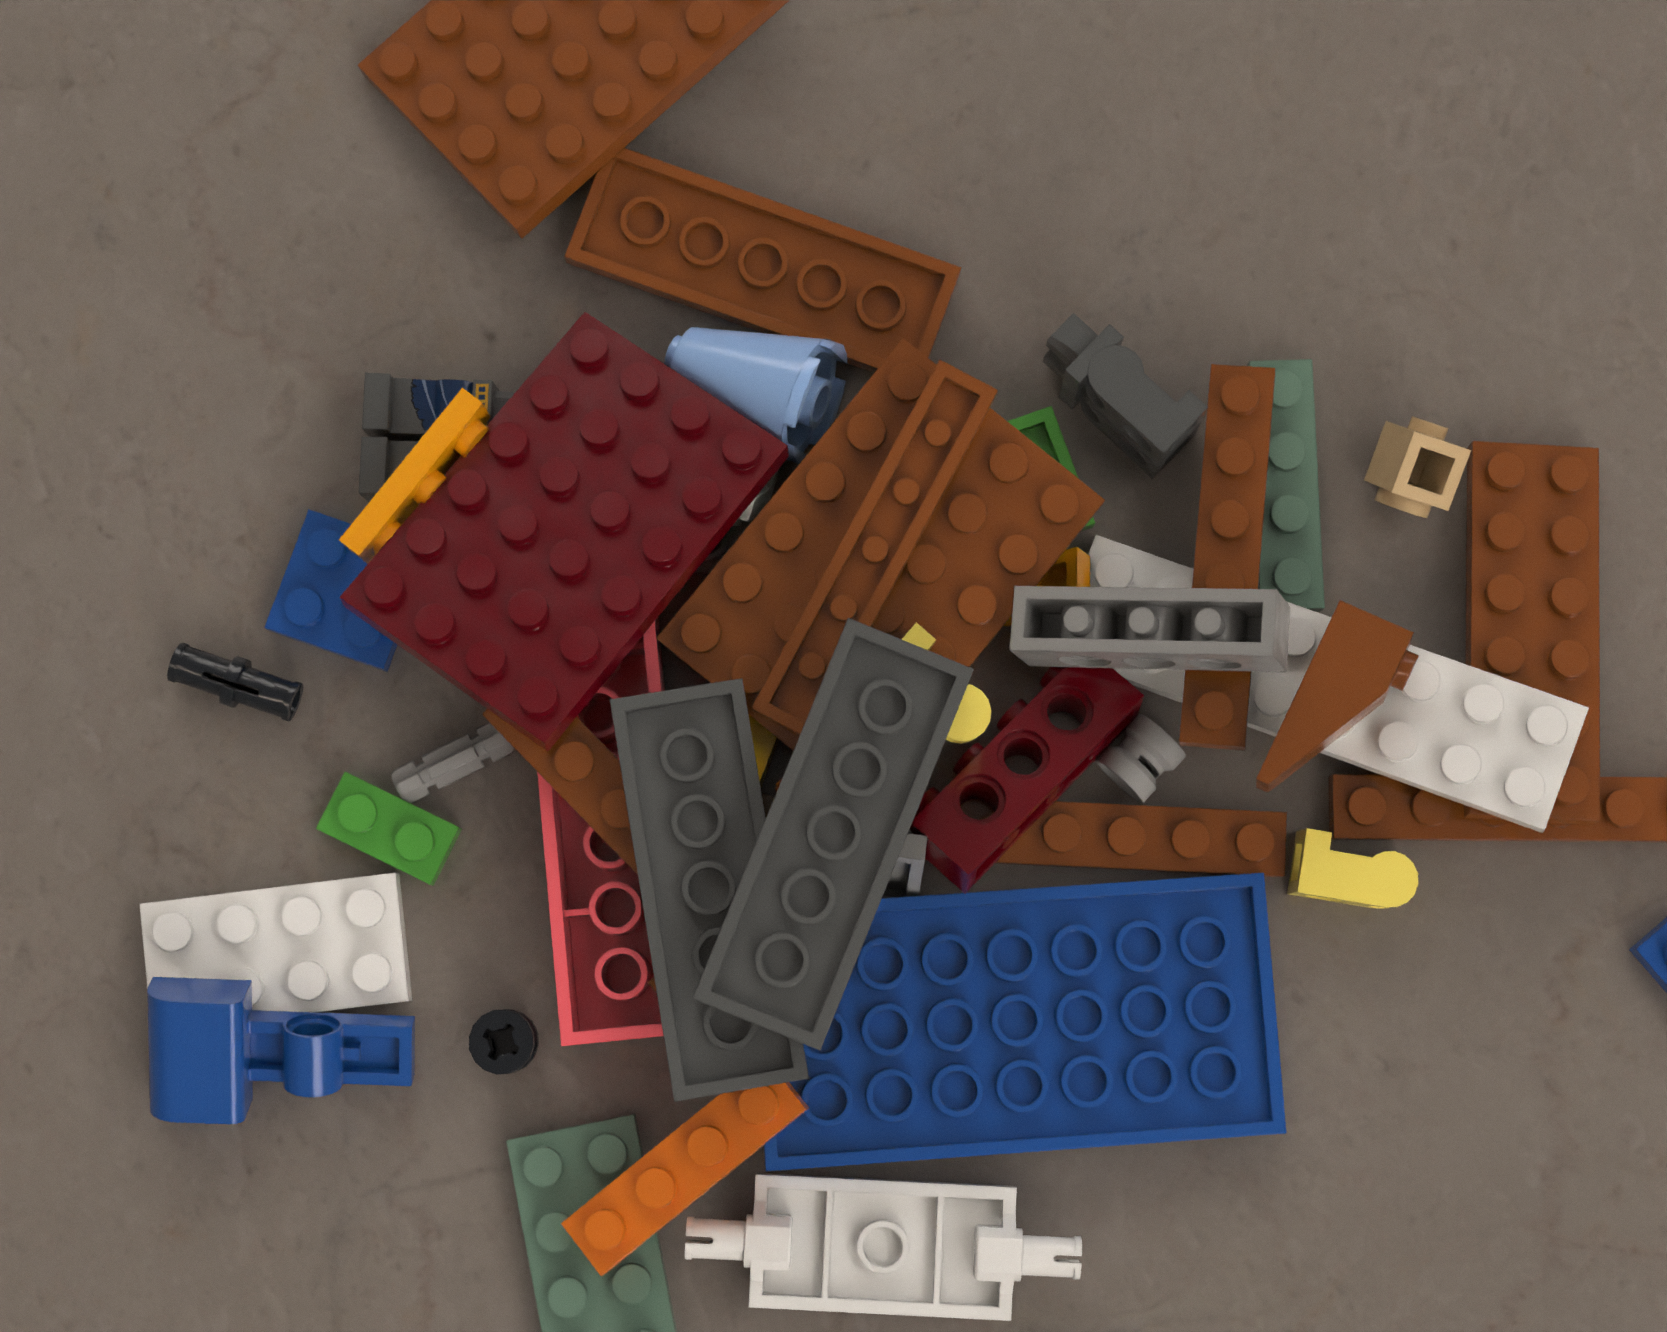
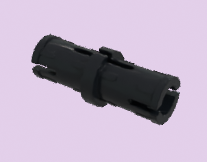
(200, 669)

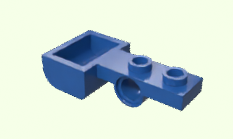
(213, 1046)

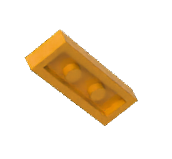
(418, 475)

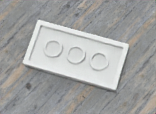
(298, 943)

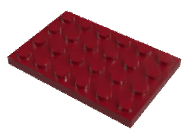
(565, 529)

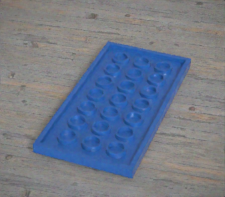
(1047, 1026)

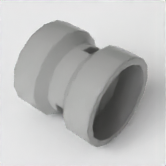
(1141, 758)

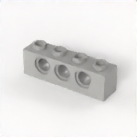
(1151, 628)

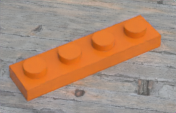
(680, 1171)

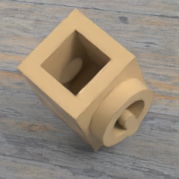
(1416, 467)

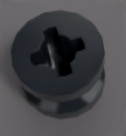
(518, 1038)

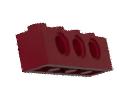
(969, 847)

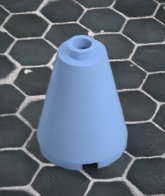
(768, 378)

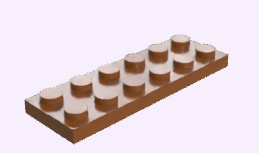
(758, 260)
(1538, 590)

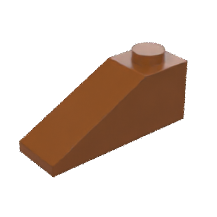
(1342, 685)

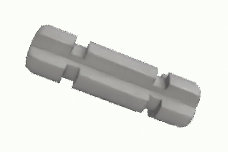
(450, 763)

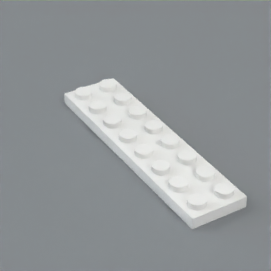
(1444, 733)

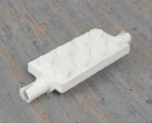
(883, 1246)

